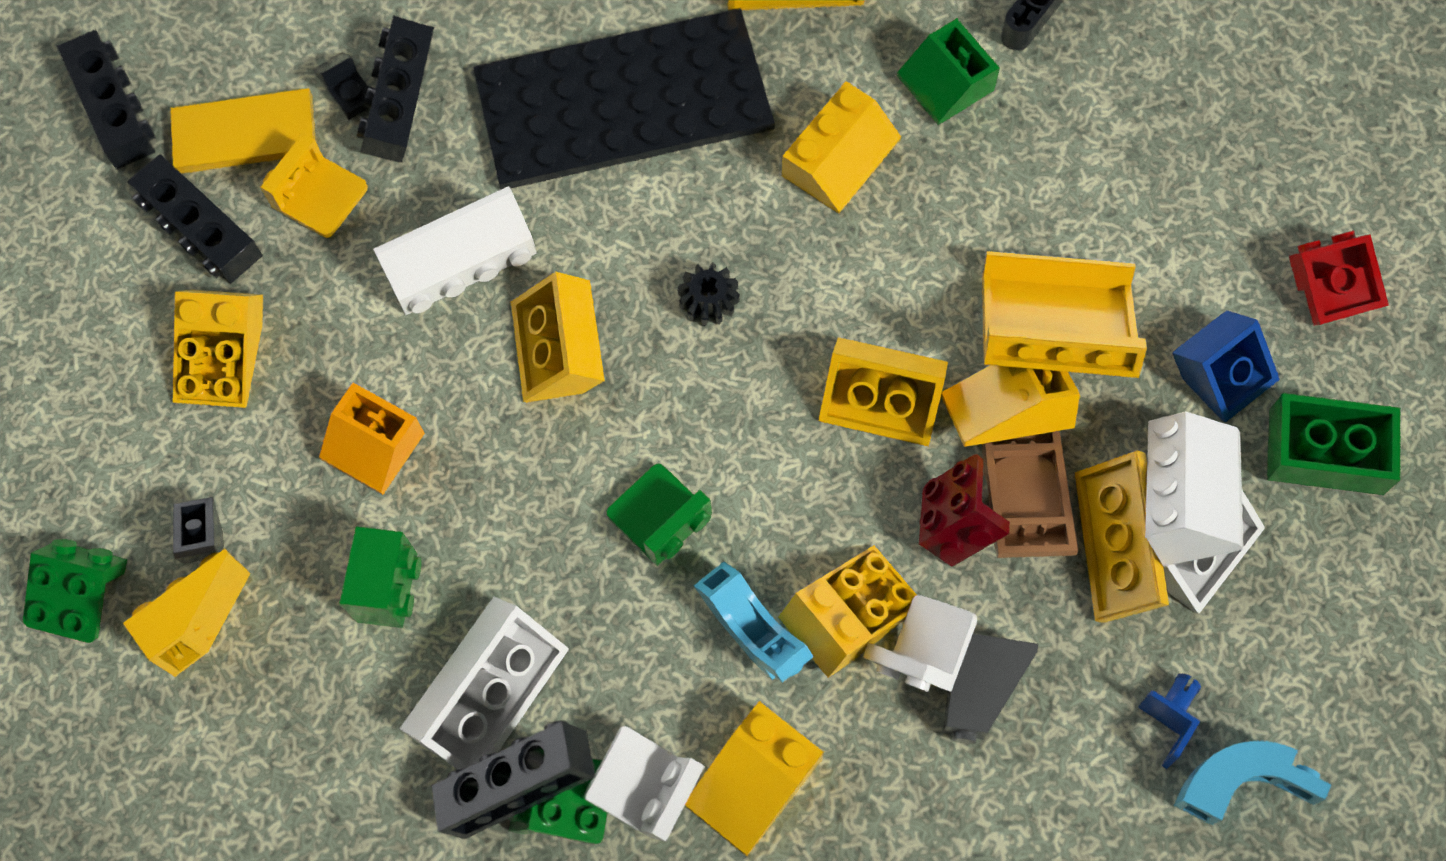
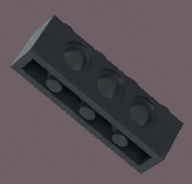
(413, 43)
(106, 99)
(162, 181)
(513, 780)

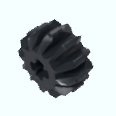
(708, 306)

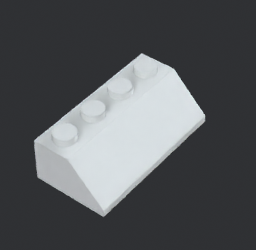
(456, 251)
(1193, 488)
(485, 686)

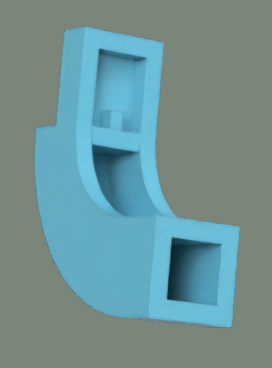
(751, 625)
(1215, 780)

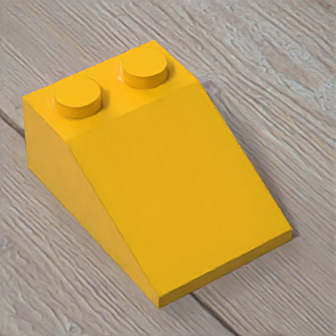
(754, 778)

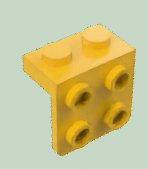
(312, 188)

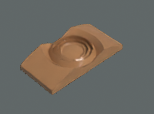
(1032, 493)

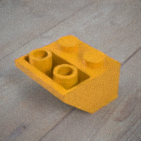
(369, 438)

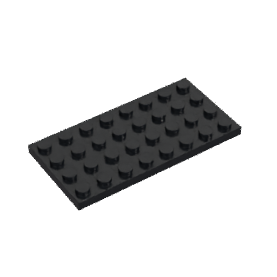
(622, 98)

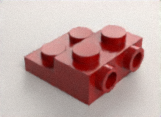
(1339, 277)

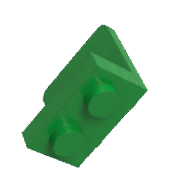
(659, 513)
(69, 589)
(564, 816)

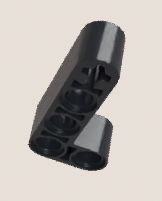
(1034, 15)

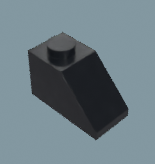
(196, 530)

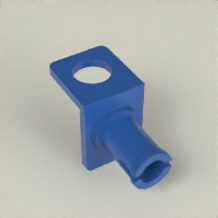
(1173, 714)

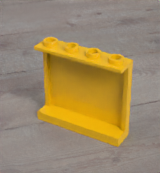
(1060, 315)

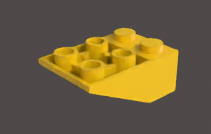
(215, 346)
(1011, 404)
(848, 609)
(189, 615)

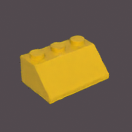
(840, 148)
(557, 338)
(883, 391)

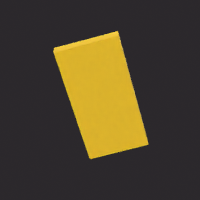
(239, 130)
(1120, 560)

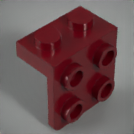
(953, 515)

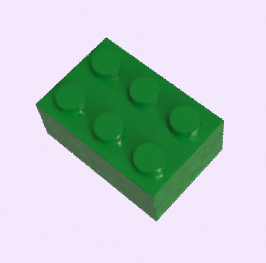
(1334, 444)

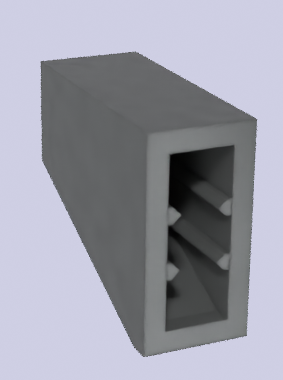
(984, 685)

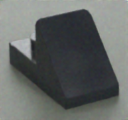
(343, 84)

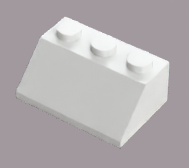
(1199, 579)

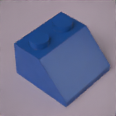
(1227, 363)

